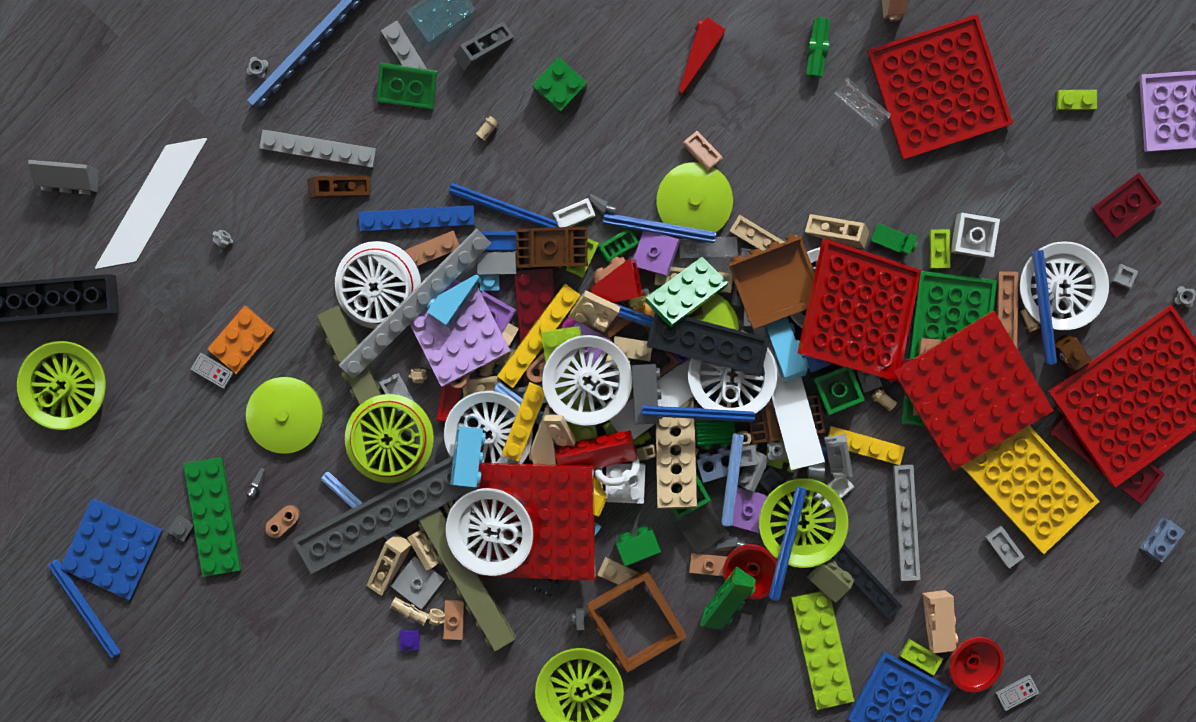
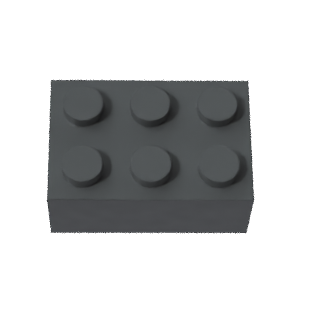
(645, 391)

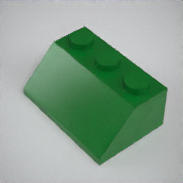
(728, 600)

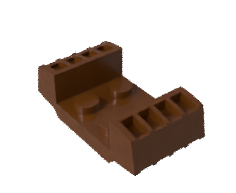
(552, 247)
(766, 425)

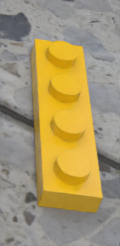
(524, 422)
(870, 446)

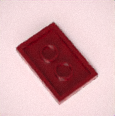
(1126, 205)

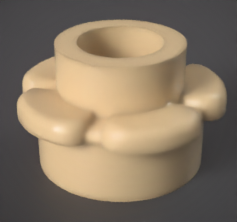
(418, 375)
(436, 617)

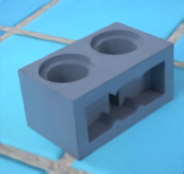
(718, 469)
(1162, 539)

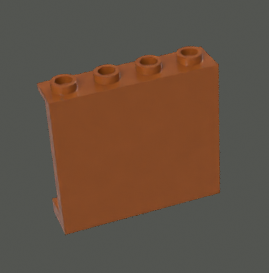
(774, 280)

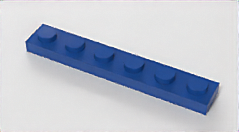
(416, 218)

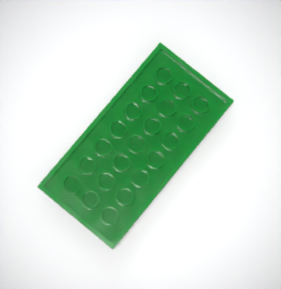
(941, 309)

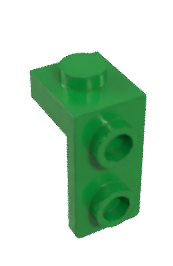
(894, 239)

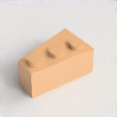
(940, 621)

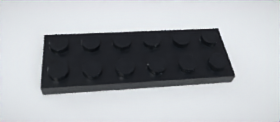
(710, 344)

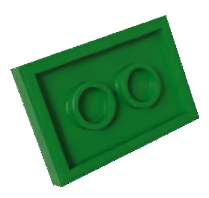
(407, 86)

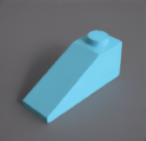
(449, 303)

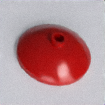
(757, 555)
(981, 670)

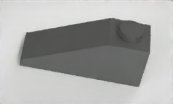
(482, 46)

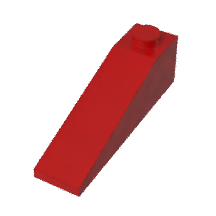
(705, 41)

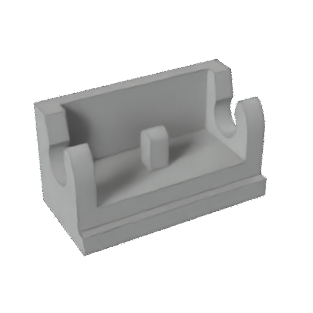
(497, 262)
(396, 386)
(839, 456)

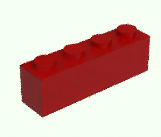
(599, 451)

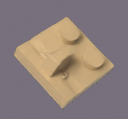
(594, 311)

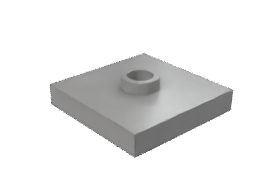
(417, 583)

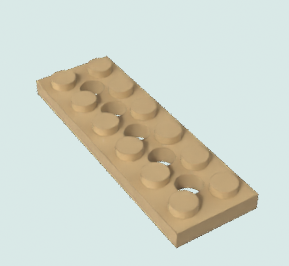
(686, 459)

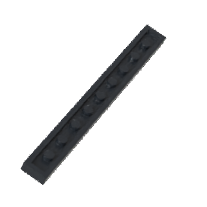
(844, 557)

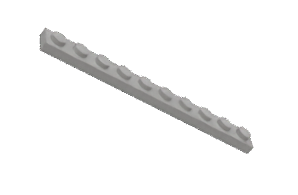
(414, 303)

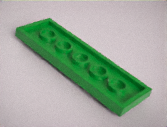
(212, 516)

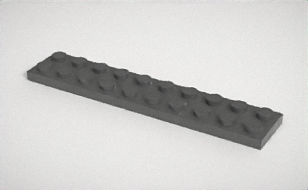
(379, 516)

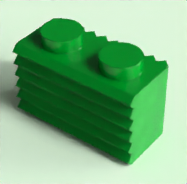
(714, 433)

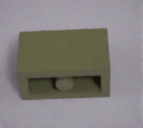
(831, 579)

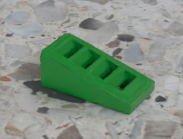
(604, 255)

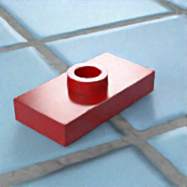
(449, 398)

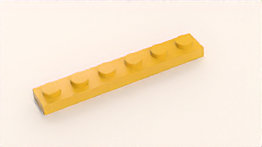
(532, 342)

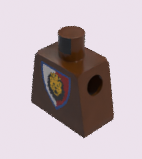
(1071, 354)

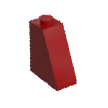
(620, 284)

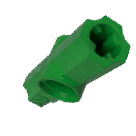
(818, 47)

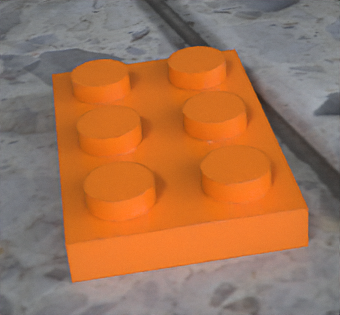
(241, 339)

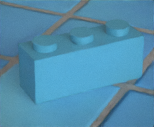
(785, 349)
(467, 456)

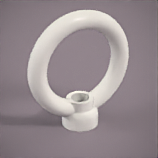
(629, 477)

